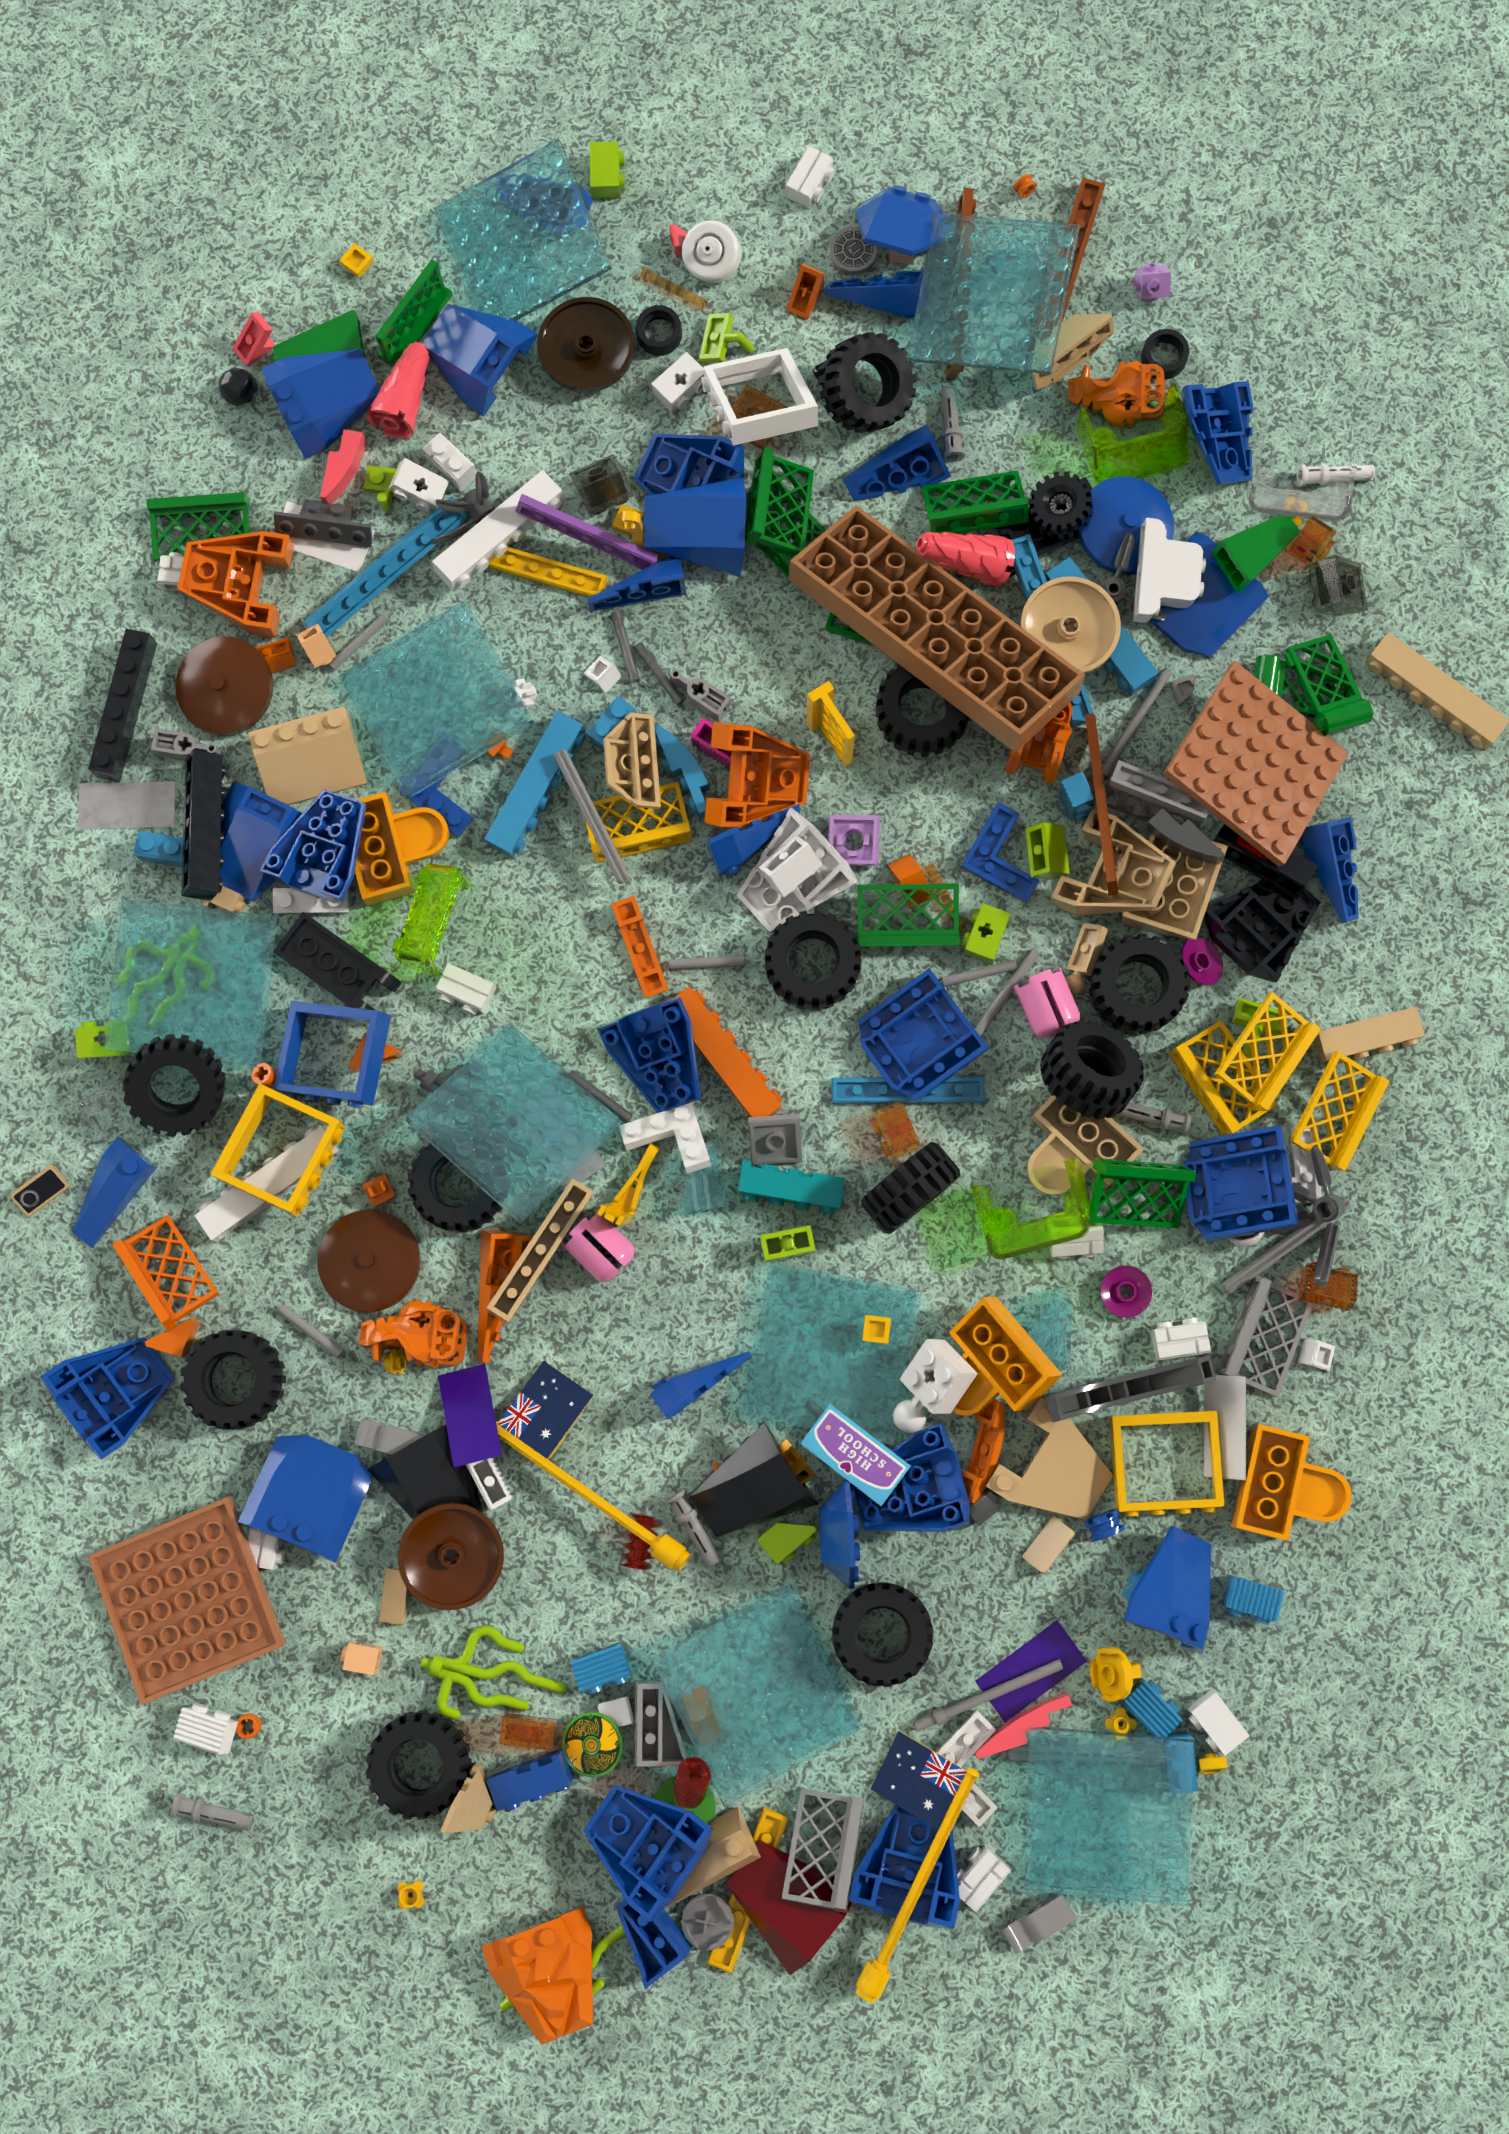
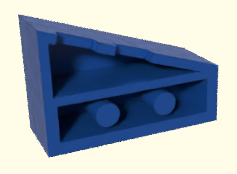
(530, 1780)
(655, 1944)

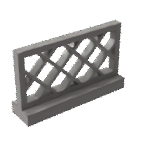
(1150, 790)
(1244, 1332)
(846, 1856)

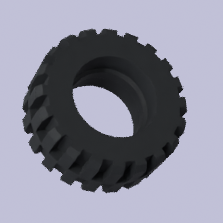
(895, 377)
(910, 735)
(813, 927)
(1162, 960)
(1088, 1092)
(168, 1116)
(910, 1187)
(433, 1209)
(199, 1379)
(919, 1639)
(393, 1790)

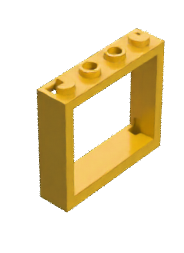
(245, 1130)
(1159, 1507)

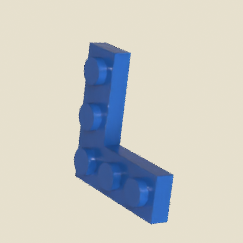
(455, 816)
(985, 865)

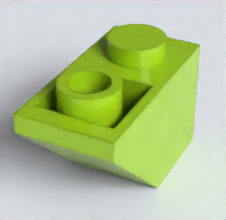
(784, 1538)

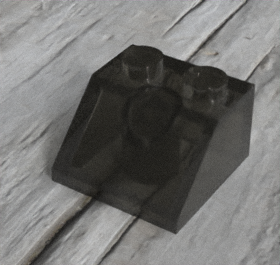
(602, 485)
(1337, 586)

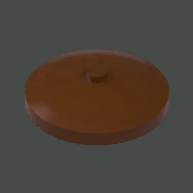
(224, 686)
(369, 1261)
(450, 1556)

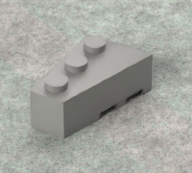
(655, 1729)

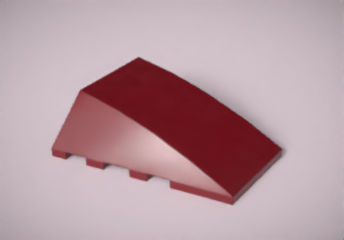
(789, 1928)

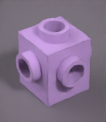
(1152, 281)

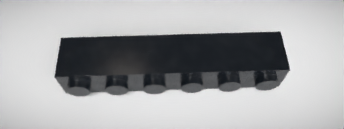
(122, 705)
(202, 825)

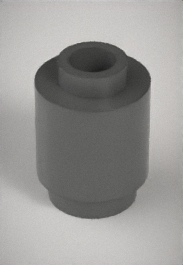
(983, 1508)

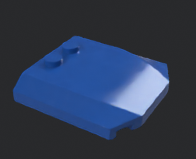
(1214, 615)
(919, 1037)
(1241, 1184)
(307, 1495)

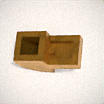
(796, 1462)

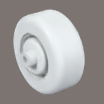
(711, 252)

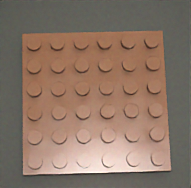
(1256, 763)
(186, 1600)

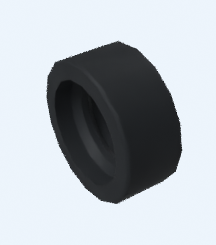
(664, 313)
(1171, 337)

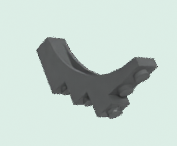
(1130, 1388)

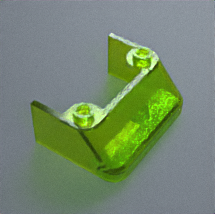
(1140, 455)
(429, 916)
(1009, 1238)

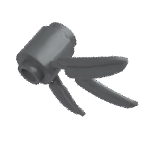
(476, 504)
(1121, 563)
(1320, 1206)

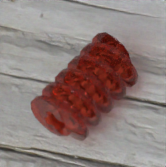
(637, 1547)
(691, 1782)

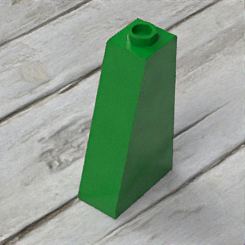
(334, 335)
(1252, 550)

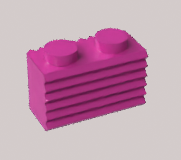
(702, 737)

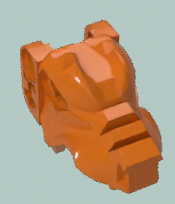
(1128, 384)
(1045, 748)
(428, 1344)

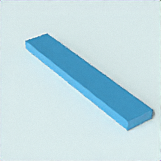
(877, 1091)

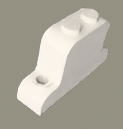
(1165, 572)

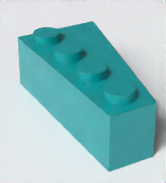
(790, 1187)

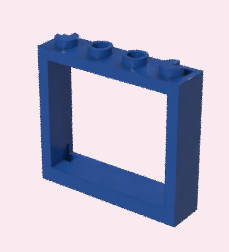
(370, 1062)

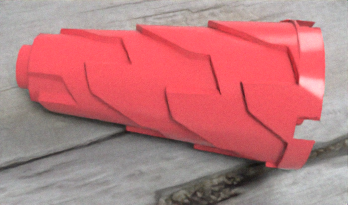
(400, 394)
(970, 554)

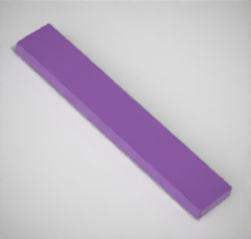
(585, 532)

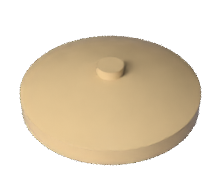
(1074, 621)

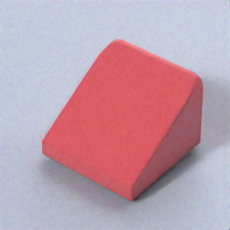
(677, 237)

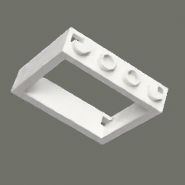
(765, 424)

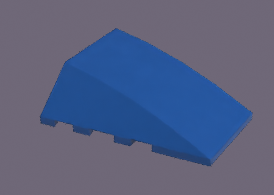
(699, 525)

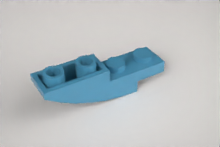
(681, 762)

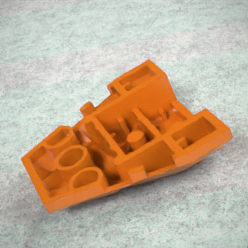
(547, 1974)

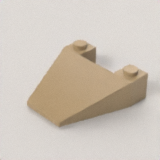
(1140, 874)
(1062, 1474)

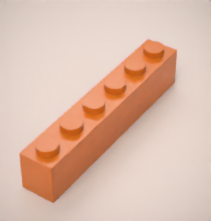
(726, 1060)

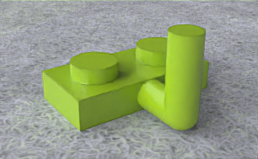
(717, 337)
(378, 481)
(1244, 1012)

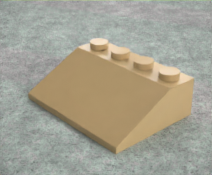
(308, 756)
(1183, 898)

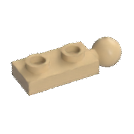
(1085, 955)

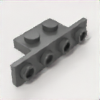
(324, 523)

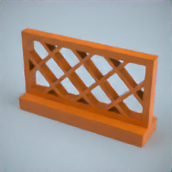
(150, 1287)

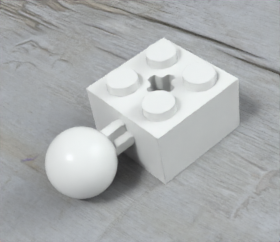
(937, 1380)

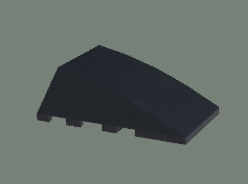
(1260, 927)
(425, 1475)
(751, 1487)

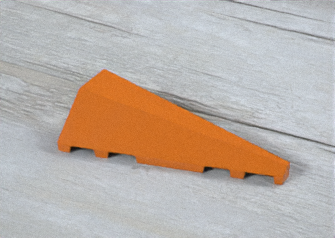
(498, 1256)

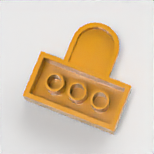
(392, 843)
(1003, 1357)
(1285, 1486)

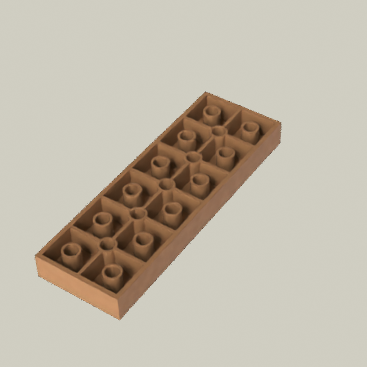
(936, 628)

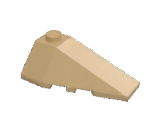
(472, 1804)
(727, 1851)

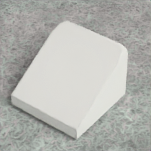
(603, 674)
(1316, 1354)
(618, 1710)

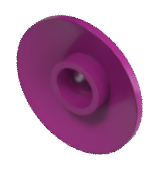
(1202, 961)
(1139, 1291)

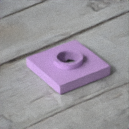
(868, 826)

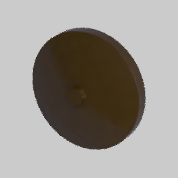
(586, 344)

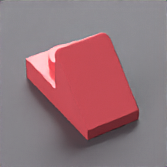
(254, 339)

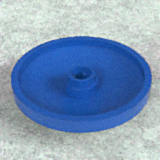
(1121, 509)

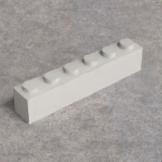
(494, 534)
(275, 1177)

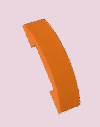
(639, 946)
(985, 1450)

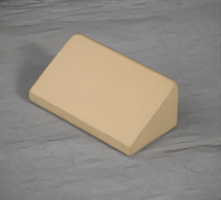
(1048, 1544)
(394, 1598)

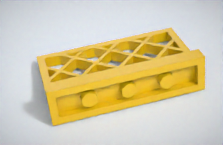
(825, 715)
(646, 839)
(1286, 1060)
(1203, 1085)
(1358, 1117)

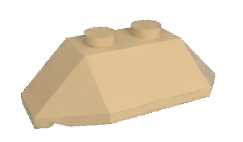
(1077, 342)
(633, 761)

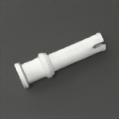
(1323, 473)

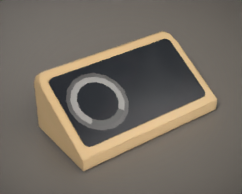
(40, 1190)

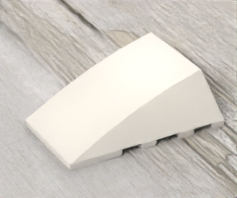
(825, 883)

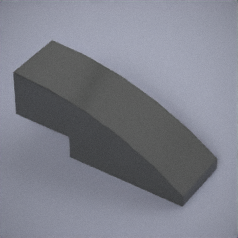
(1184, 838)

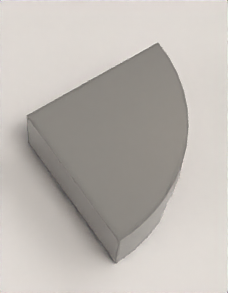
(1182, 688)

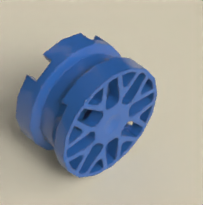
(1104, 1525)

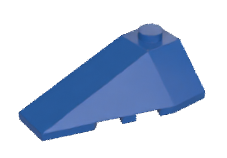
(892, 295)
(650, 584)
(736, 847)

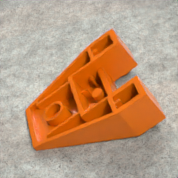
(229, 574)
(762, 779)

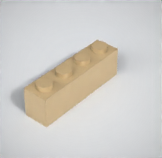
(1370, 1035)

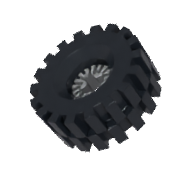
(1061, 490)

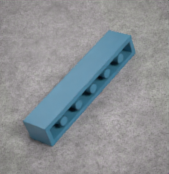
(1127, 660)
(534, 786)

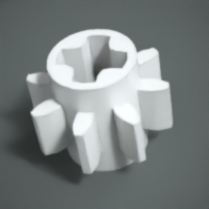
(526, 691)

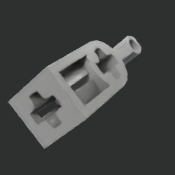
(712, 702)
(171, 745)
(384, 1437)
(1039, 1922)

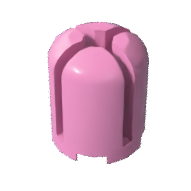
(1048, 1003)
(609, 1238)

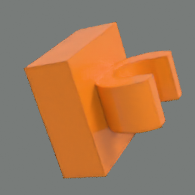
(501, 749)
(379, 1190)

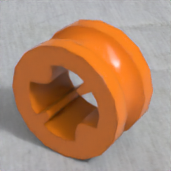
(1024, 186)
(256, 1726)

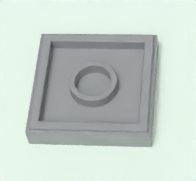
(775, 1139)

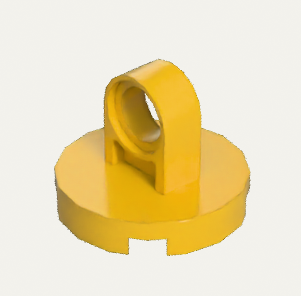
(1113, 1673)

